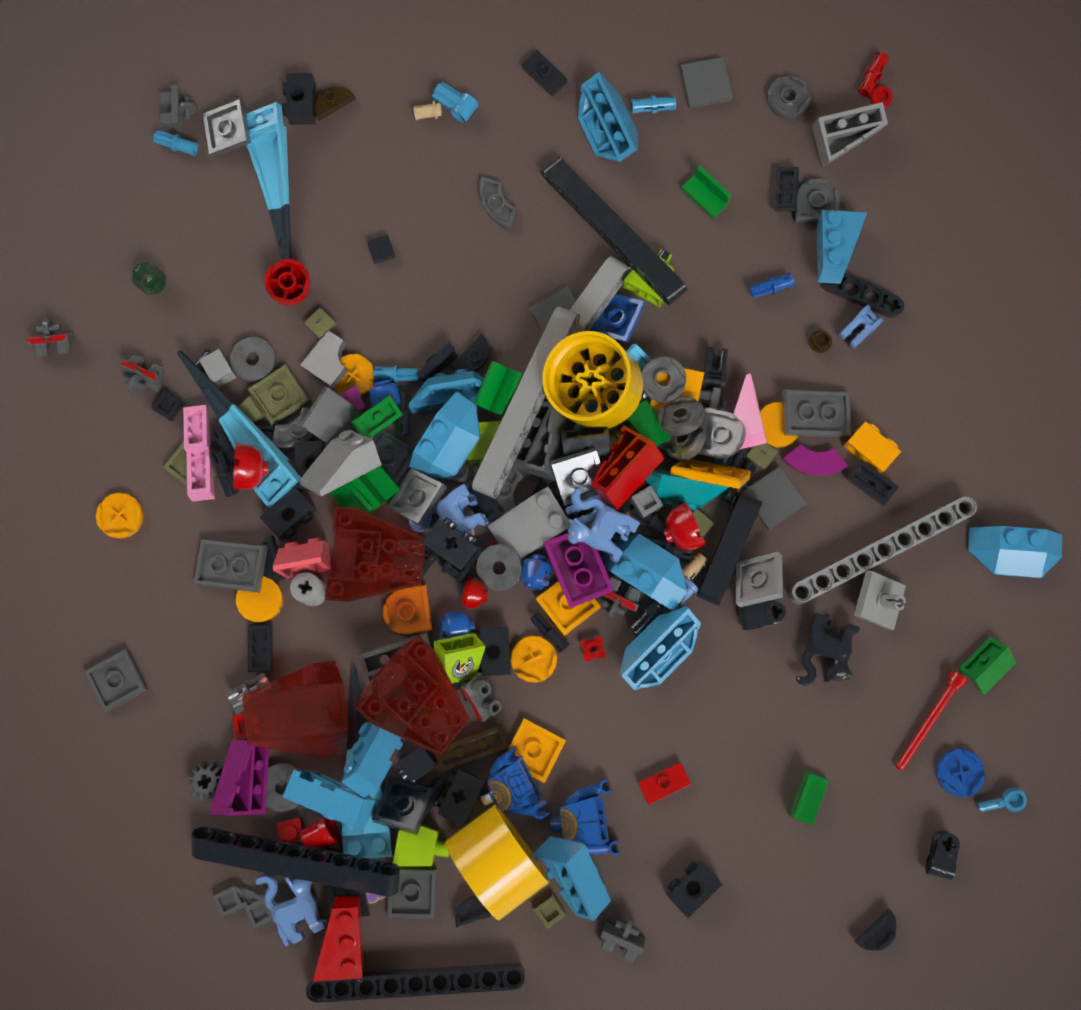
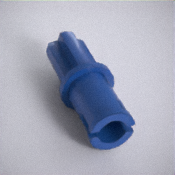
(772, 285)

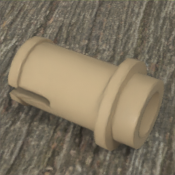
(428, 111)
(694, 566)

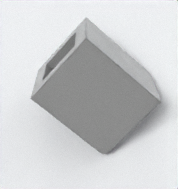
(218, 368)
(646, 502)

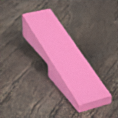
(198, 448)

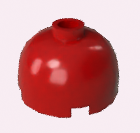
(288, 282)
(248, 467)
(683, 529)

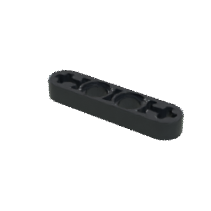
(860, 297)

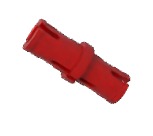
(873, 74)

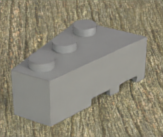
(846, 130)

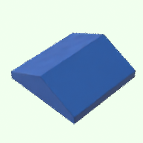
(619, 318)

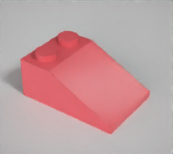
(306, 558)

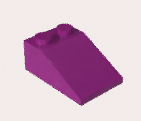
(577, 570)

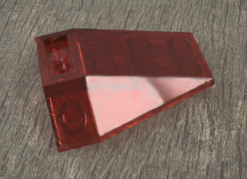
(372, 557)
(414, 699)
(300, 713)

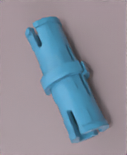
(653, 104)

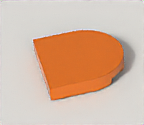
(408, 611)

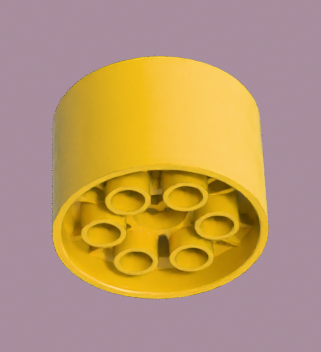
(568, 357)
(496, 862)

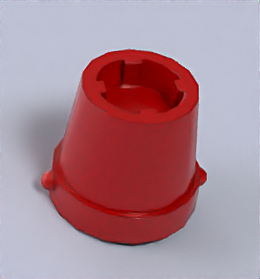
(321, 833)

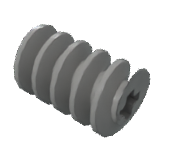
(307, 580)

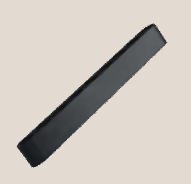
(614, 231)
(295, 861)
(429, 987)

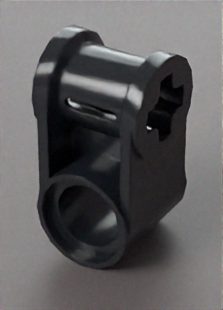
(757, 615)
(942, 858)

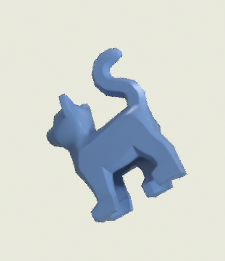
(453, 508)
(603, 528)
(294, 910)

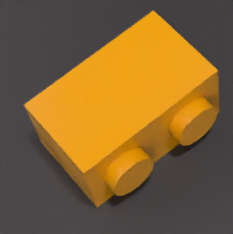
(872, 447)

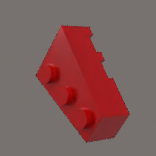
(627, 468)
(343, 942)

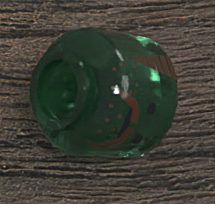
(149, 278)

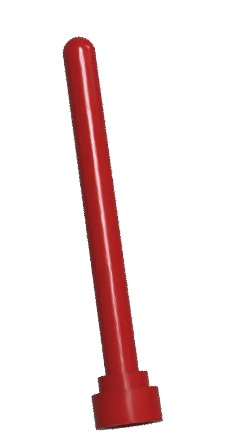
(954, 683)

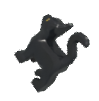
(830, 647)

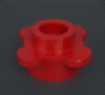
(598, 653)

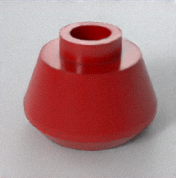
(474, 593)

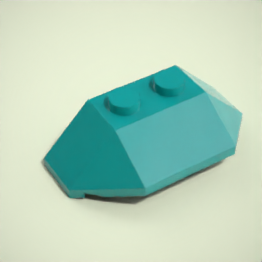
(681, 490)

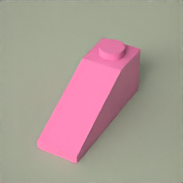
(749, 414)

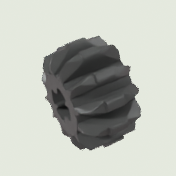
(202, 773)

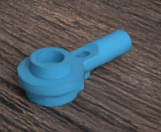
(1012, 799)

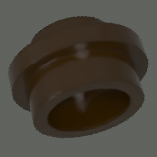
(820, 341)

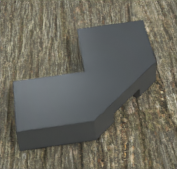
(239, 897)

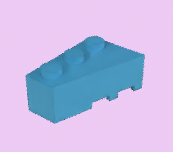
(835, 242)
(370, 759)
(329, 798)
(575, 874)

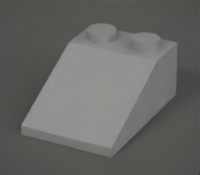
(341, 462)
(531, 524)

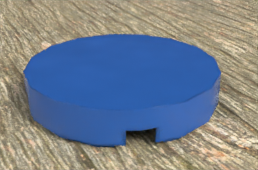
(960, 772)

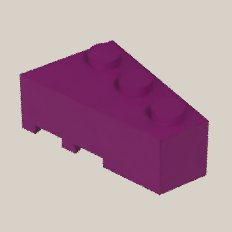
(242, 781)

